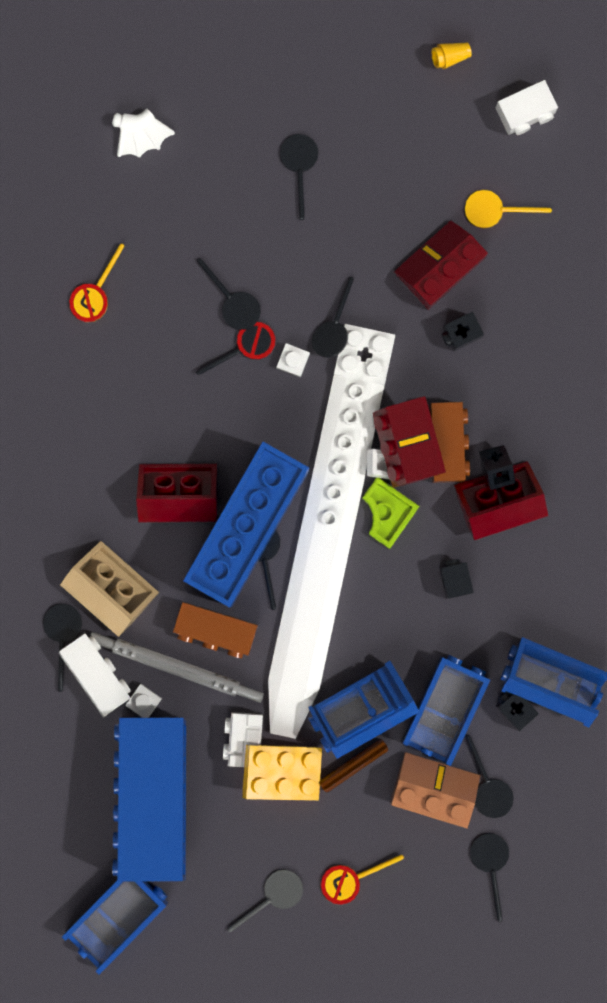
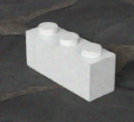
(95, 674)

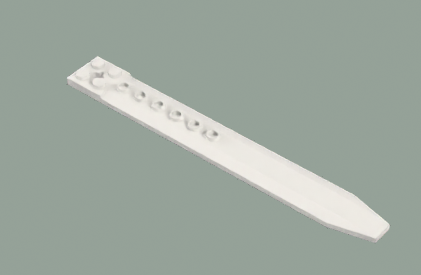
(327, 529)

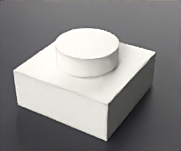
(293, 360)
(376, 464)
(143, 701)

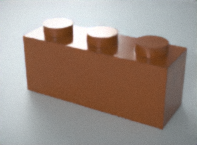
(449, 429)
(215, 630)

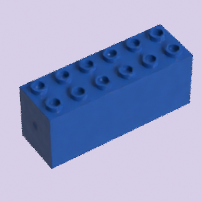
(246, 524)
(150, 800)

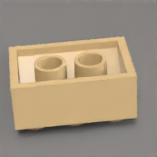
(109, 588)

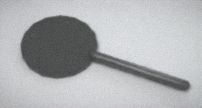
(282, 890)

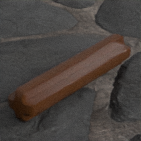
(353, 765)

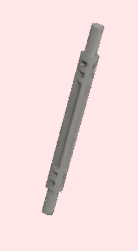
(177, 667)

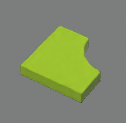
(389, 510)

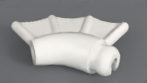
(139, 133)

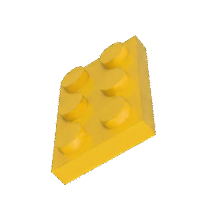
(282, 772)

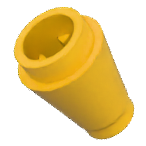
(450, 54)

